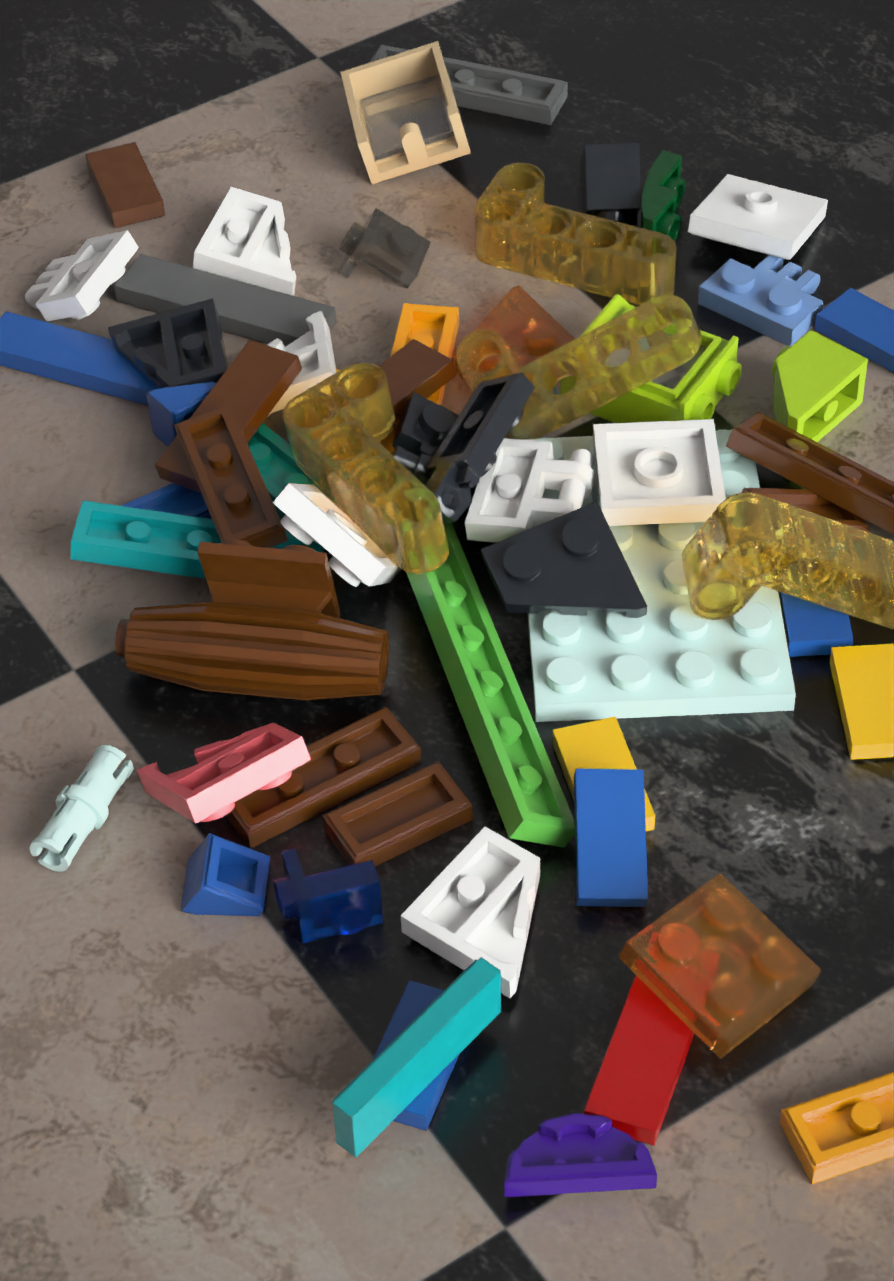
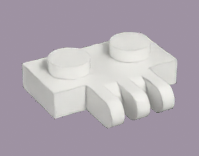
(77, 281)

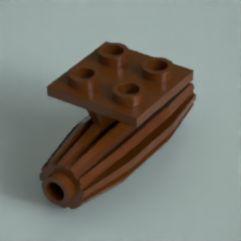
(264, 633)

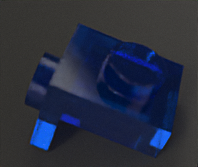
(329, 901)

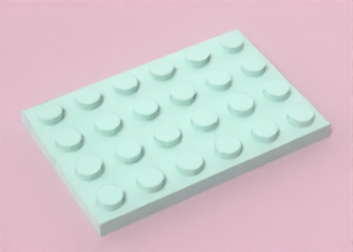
(671, 656)

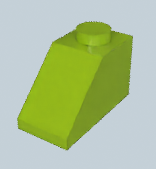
(816, 385)

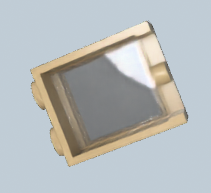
(404, 113)

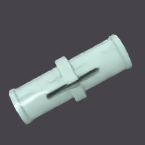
(81, 808)

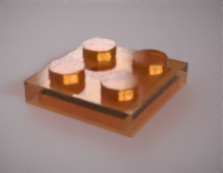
(719, 964)

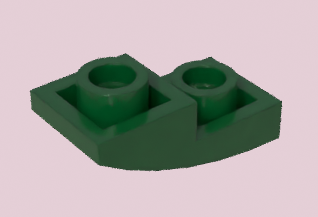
(663, 195)

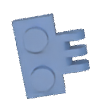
(765, 298)

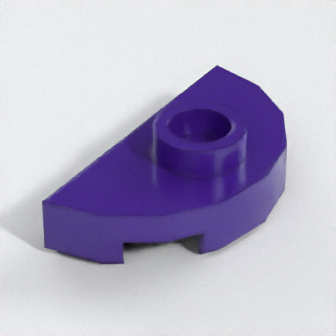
(578, 1157)

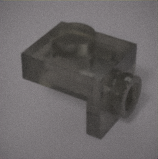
(385, 247)

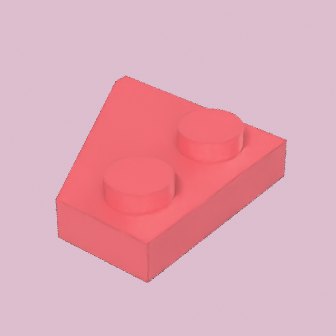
(227, 772)

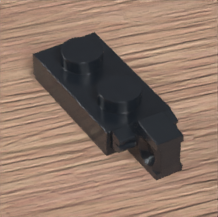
(474, 439)

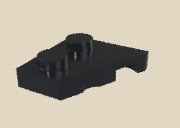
(175, 345)
(565, 568)

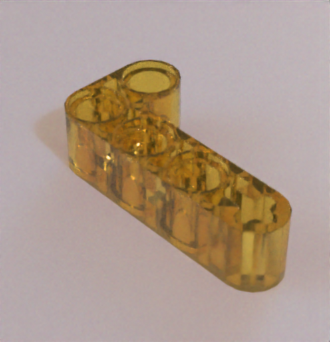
(568, 246)
(586, 361)
(337, 445)
(790, 550)

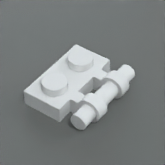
(512, 491)

